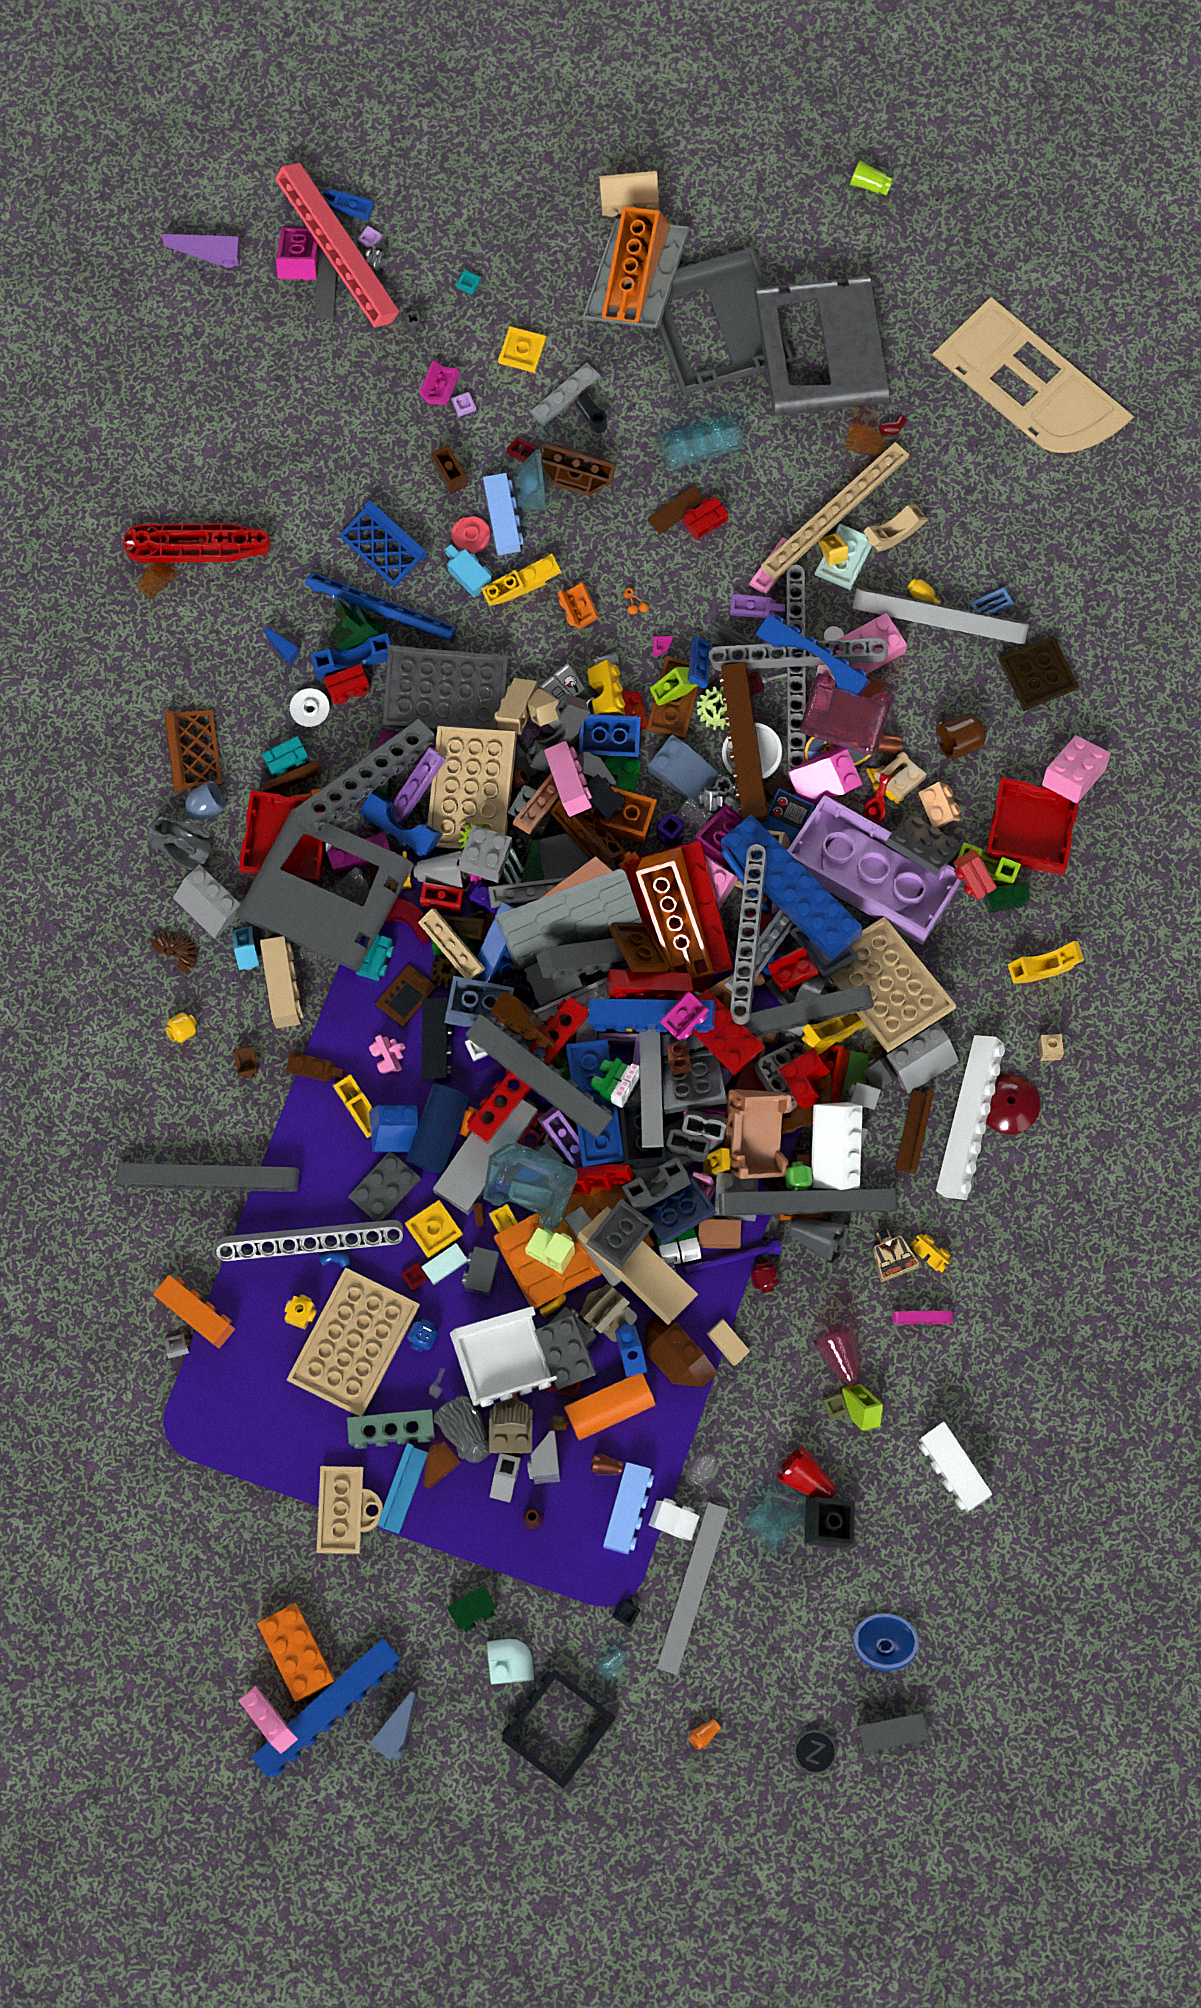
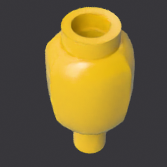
(922, 591)

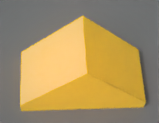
(833, 549)

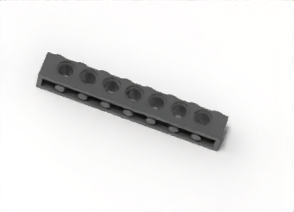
(416, 734)

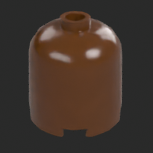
(961, 735)

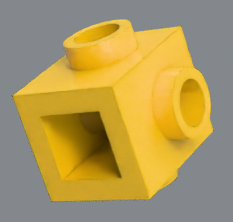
(300, 1319)

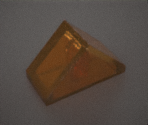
(156, 578)

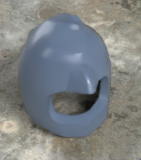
(201, 804)

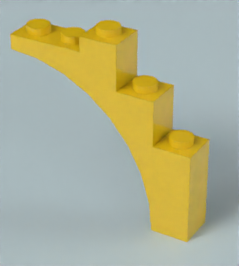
(828, 1032)

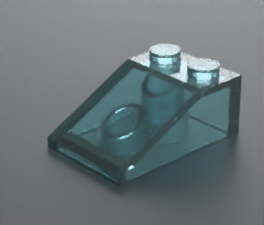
(531, 483)
(777, 1516)

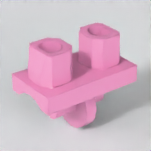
(391, 1052)

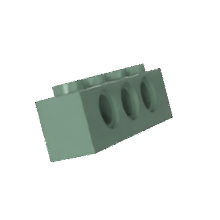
(380, 1422)

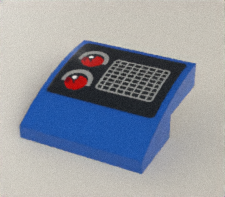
(788, 814)

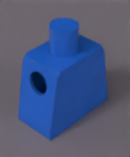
(629, 1341)

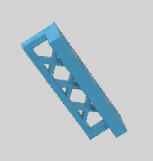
(402, 1489)

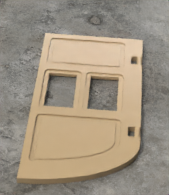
(1065, 412)

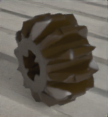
(438, 972)

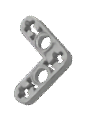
(774, 1066)

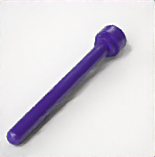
(772, 1247)

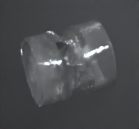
(694, 816)

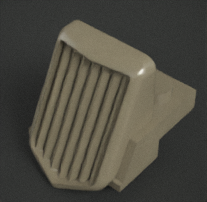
(607, 1310)
(510, 1427)

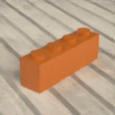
(194, 1311)

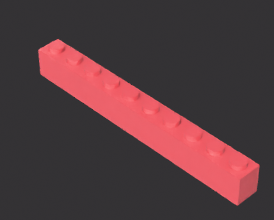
(337, 245)

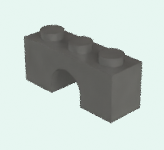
(646, 1193)

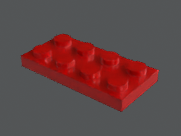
(729, 1041)

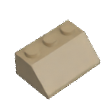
(628, 190)

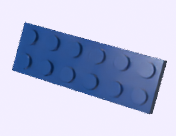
(583, 1065)

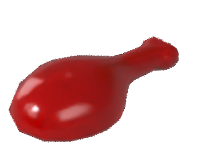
(875, 808)

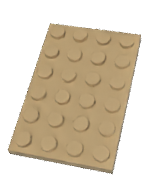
(471, 782)
(900, 985)
(353, 1342)

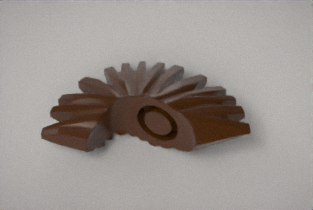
(179, 948)

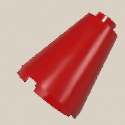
(806, 1475)

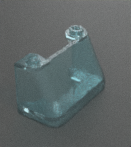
(530, 1181)

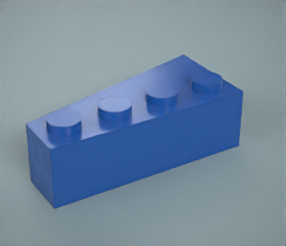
(494, 952)

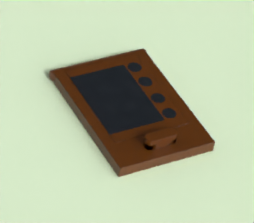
(405, 995)

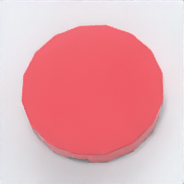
(471, 541)

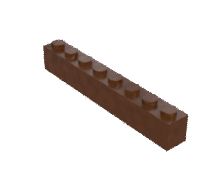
(744, 742)

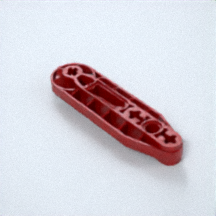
(194, 542)

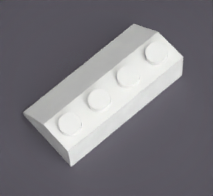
(836, 1145)
(954, 1467)

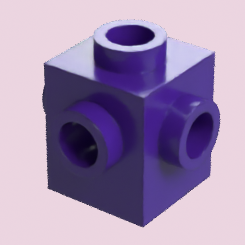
(673, 824)

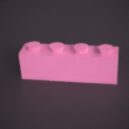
(568, 778)

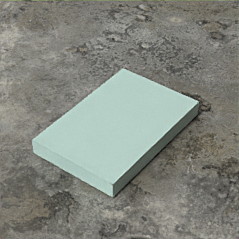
(846, 572)

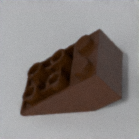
(521, 1020)

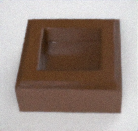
(479, 1216)

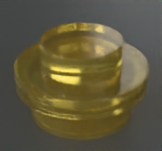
(558, 1423)

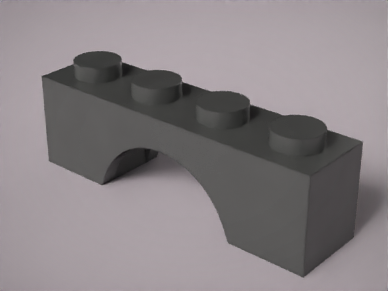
(571, 713)

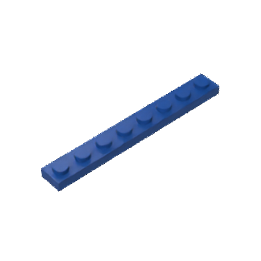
(376, 604)

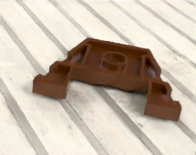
(803, 1117)

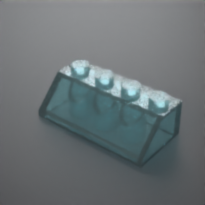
(700, 442)

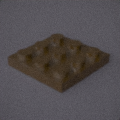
(1038, 673)

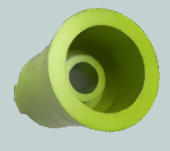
(871, 179)

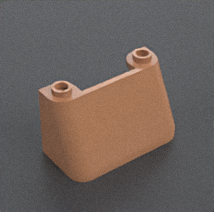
(755, 1133)

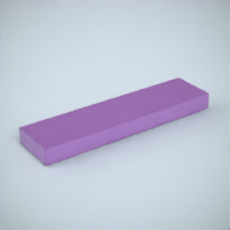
(417, 784)

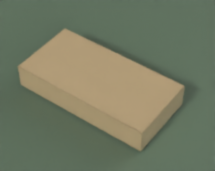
(728, 1342)

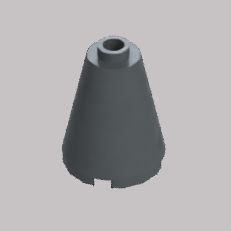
(820, 1236)

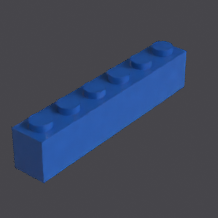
(640, 1014)

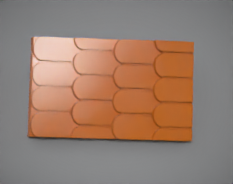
(540, 1281)

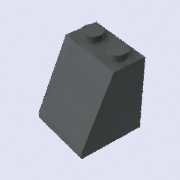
(549, 990)

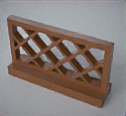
(175, 752)

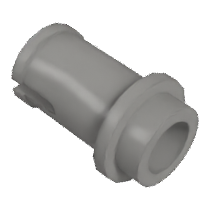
(613, 658)

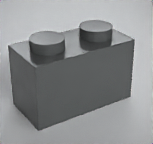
(481, 1271)

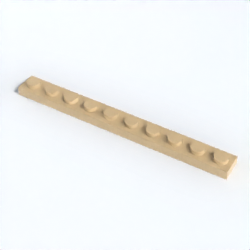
(834, 511)

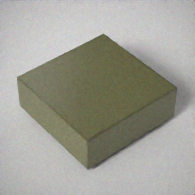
(835, 1406)

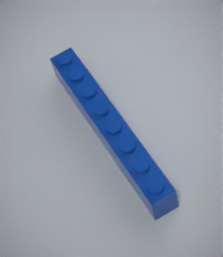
(329, 1705)

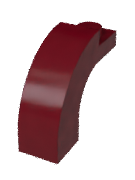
(410, 915)

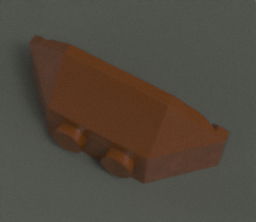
(575, 469)
(677, 1354)

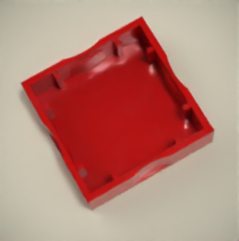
(264, 821)
(1031, 826)

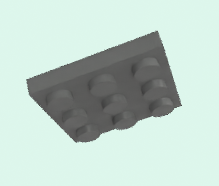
(924, 844)
(693, 1089)

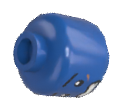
(422, 1335)

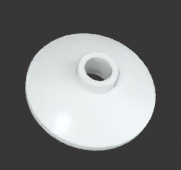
(309, 698)

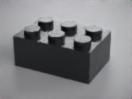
(632, 1140)

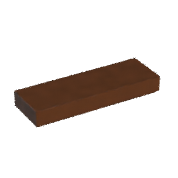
(675, 510)
(292, 778)

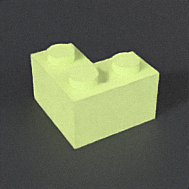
(551, 1249)

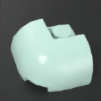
(509, 1661)

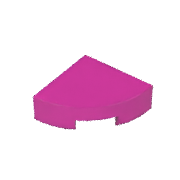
(661, 644)

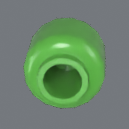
(798, 1177)

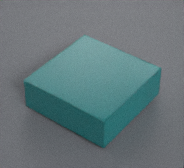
(468, 282)

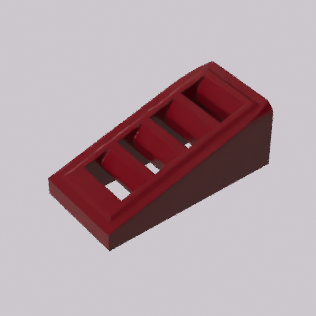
(525, 445)

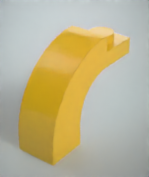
(1046, 965)

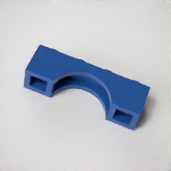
(368, 654)
(379, 811)

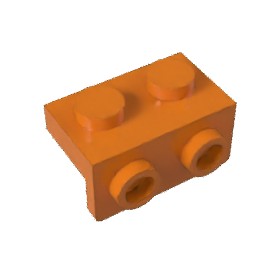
(578, 606)

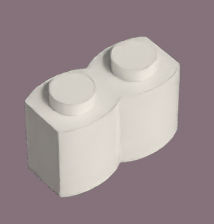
(673, 1519)

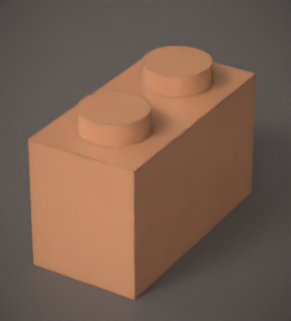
(720, 1233)

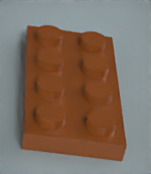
(673, 716)

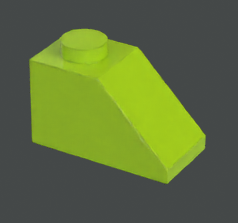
(672, 686)
(862, 1407)

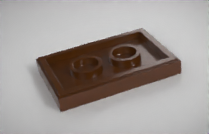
(639, 947)

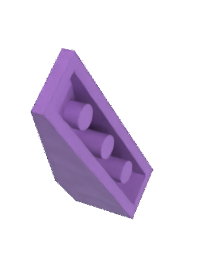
(215, 249)
(562, 1135)

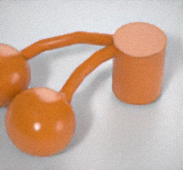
(633, 609)

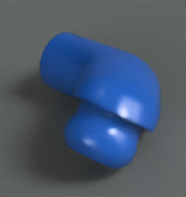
(336, 1256)

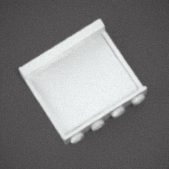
(501, 1357)

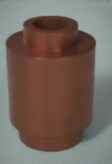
(891, 744)

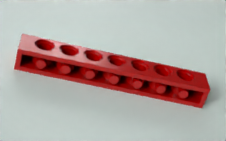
(486, 1131)

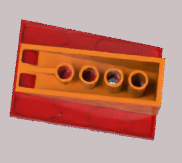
(681, 909)

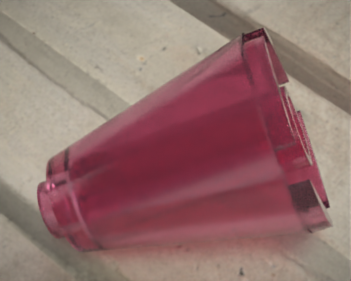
(840, 1353)

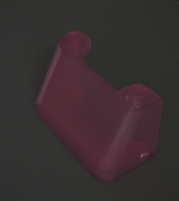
(846, 717)

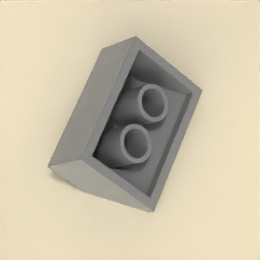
(207, 901)
(922, 1058)
(544, 1461)

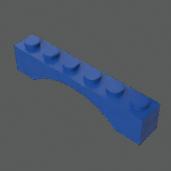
(779, 635)

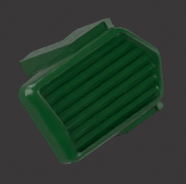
(354, 626)

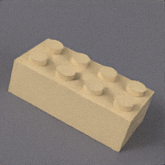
(280, 982)

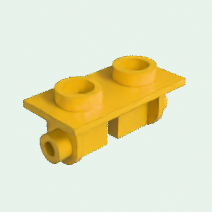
(926, 1246)

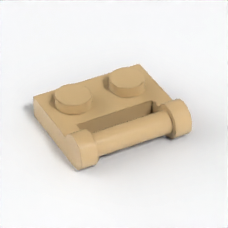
(906, 779)

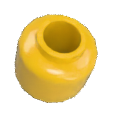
(181, 1027)

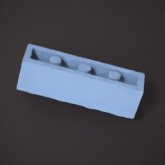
(501, 513)
(627, 1508)

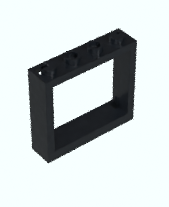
(534, 1698)

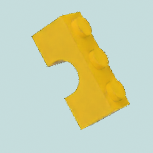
(605, 680)

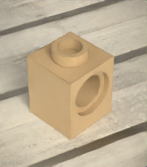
(1050, 1047)

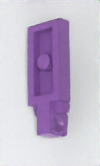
(755, 606)

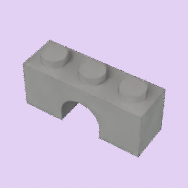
(866, 1096)

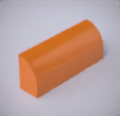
(609, 1406)

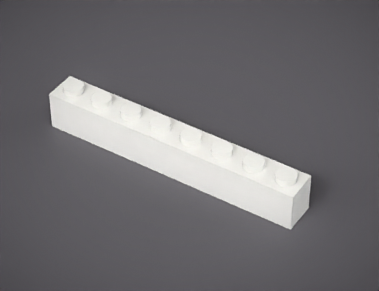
(970, 1117)

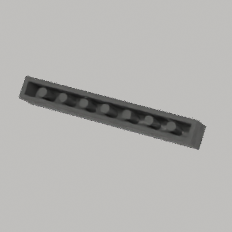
(539, 1076)

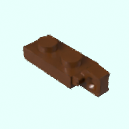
(313, 1067)

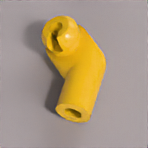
(553, 1305)

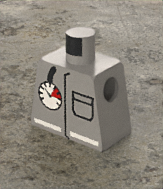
(563, 682)

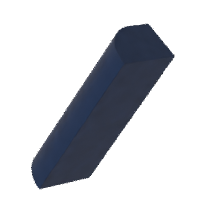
(438, 1128)

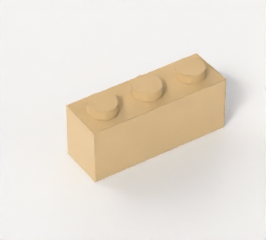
(514, 707)

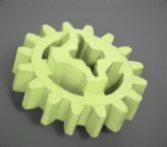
(710, 706)

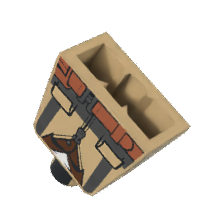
(893, 1256)

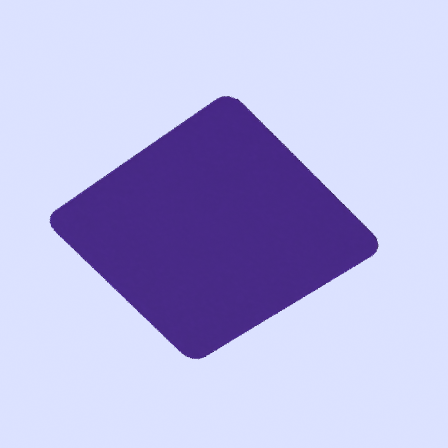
(253, 1424)

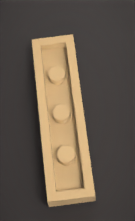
(451, 945)

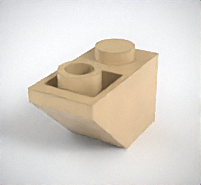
(542, 707)

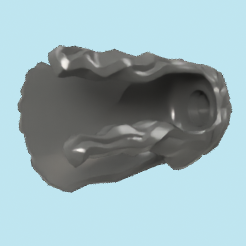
(178, 844)
(464, 1428)

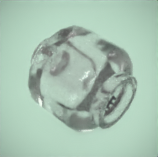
(702, 1469)

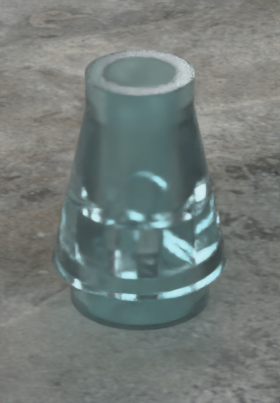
(610, 1666)

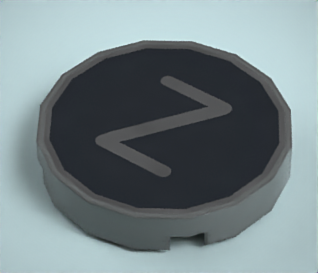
(815, 1752)

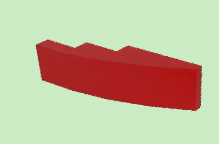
(601, 1177)

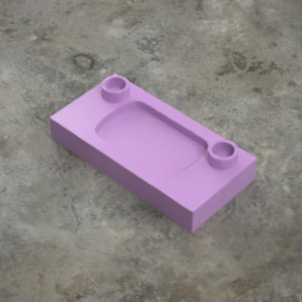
(857, 866)

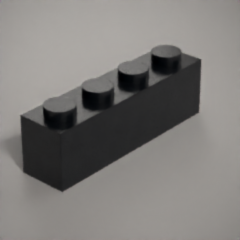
(435, 1041)

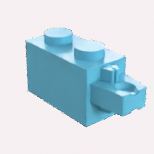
(467, 570)

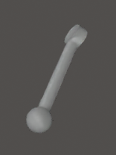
(764, 680)

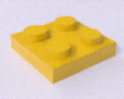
(522, 349)
(433, 1229)

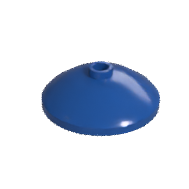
(888, 1633)

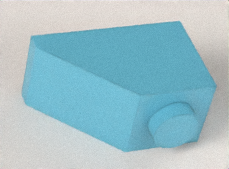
(245, 948)

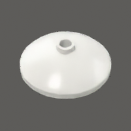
(769, 749)

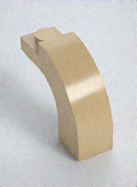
(897, 529)

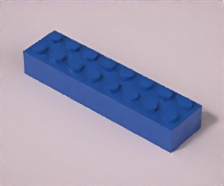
(795, 890)

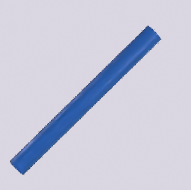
(740, 874)

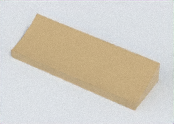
(647, 1276)

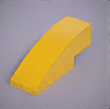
(355, 1102)

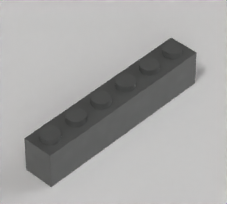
(581, 958)

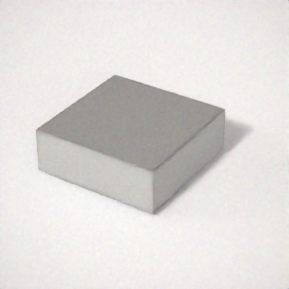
(176, 1345)

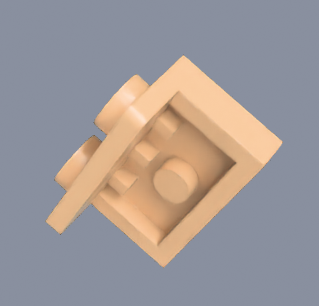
(940, 804)

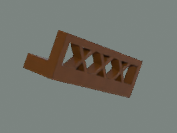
(585, 835)
(914, 1131)

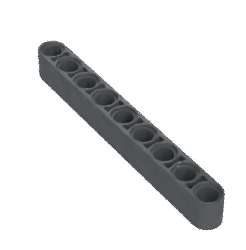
(207, 1177)
(807, 1202)

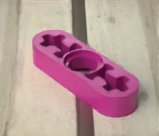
(928, 1317)

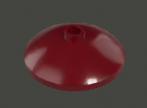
(1015, 1117)

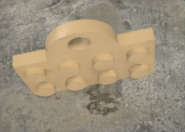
(343, 1510)

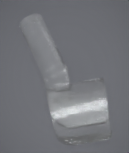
(434, 1390)

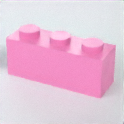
(268, 1719)

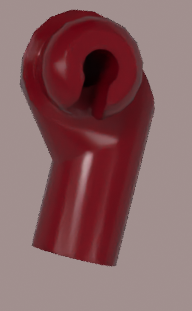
(893, 428)

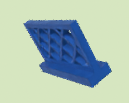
(397, 535)

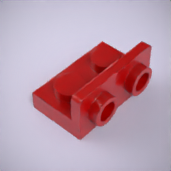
(792, 969)

